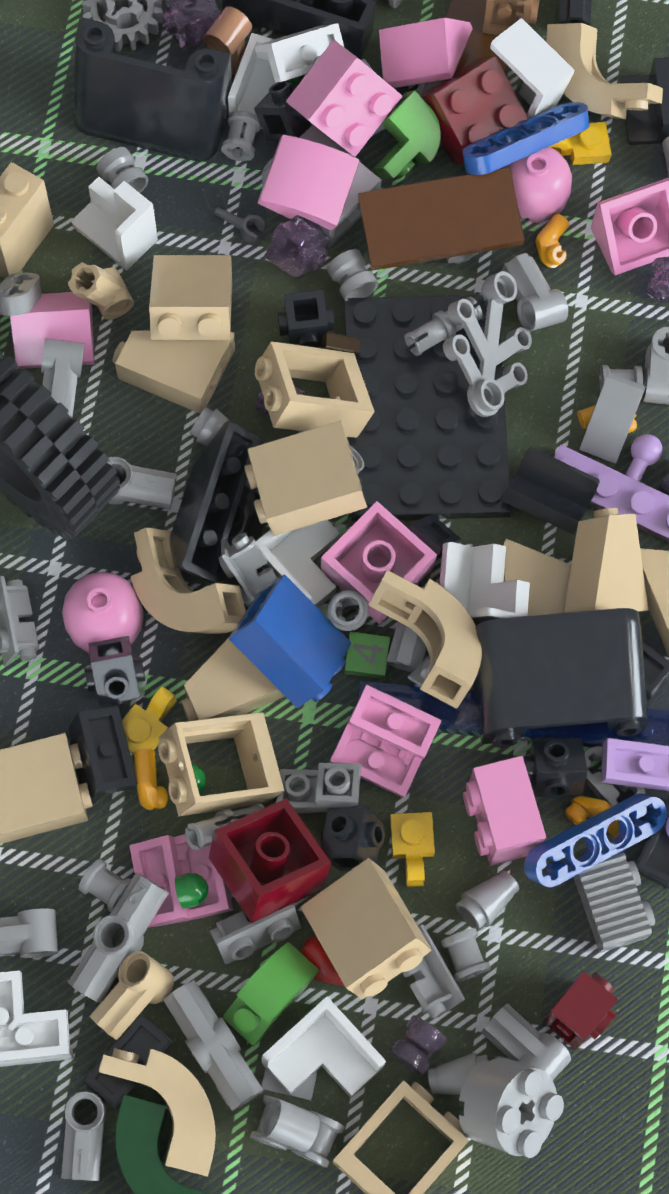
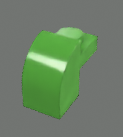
(417, 135)
(270, 992)

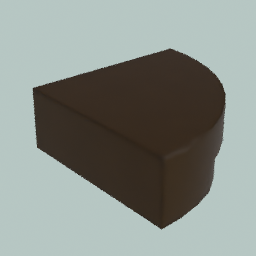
(340, 343)

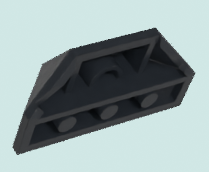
(216, 504)

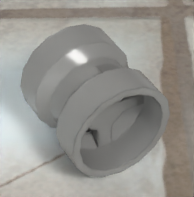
(120, 167)
(352, 275)

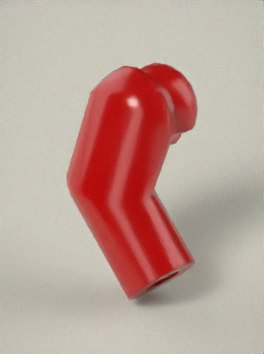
(316, 954)

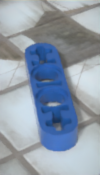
(525, 138)
(596, 840)

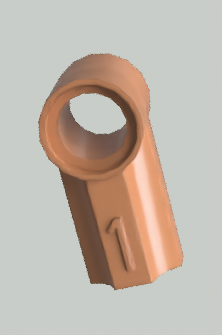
(229, 35)

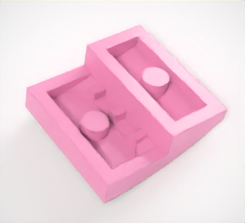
(308, 181)
(386, 740)
(172, 856)

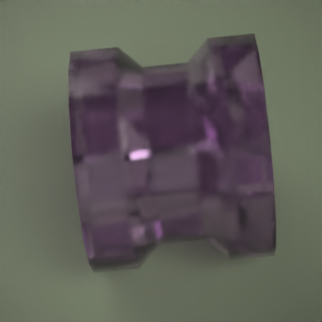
(659, 285)

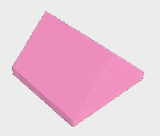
(422, 51)
(633, 227)
(53, 317)

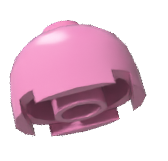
(541, 184)
(102, 609)

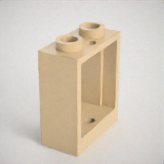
(300, 412)
(254, 752)
(420, 1101)

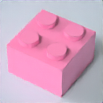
(344, 98)
(370, 549)
(504, 810)

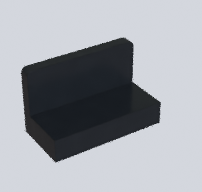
(650, 125)
(551, 490)
(103, 751)

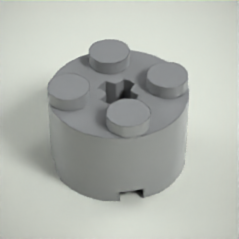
(509, 1106)

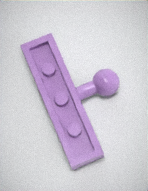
(626, 490)
(636, 765)

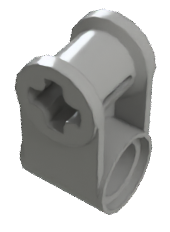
(657, 369)
(286, 1126)

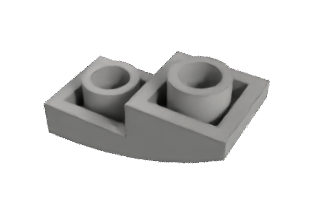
(612, 418)
(317, 790)

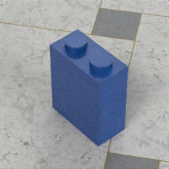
(291, 642)

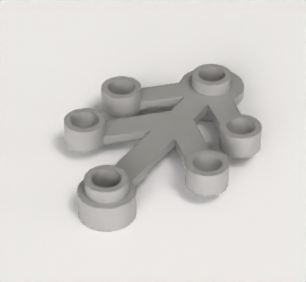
(484, 392)

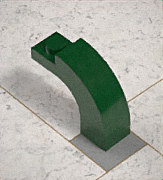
(138, 1148)

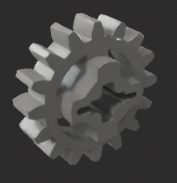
(126, 19)

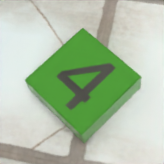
(367, 655)

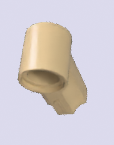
(101, 288)
(140, 983)

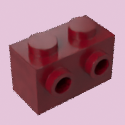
(583, 1010)

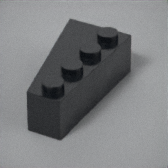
(293, 16)

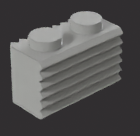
(614, 903)

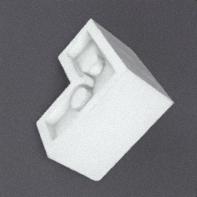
(298, 52)
(536, 63)
(252, 78)
(118, 222)
(294, 556)
(478, 582)
(29, 1036)
(327, 1041)

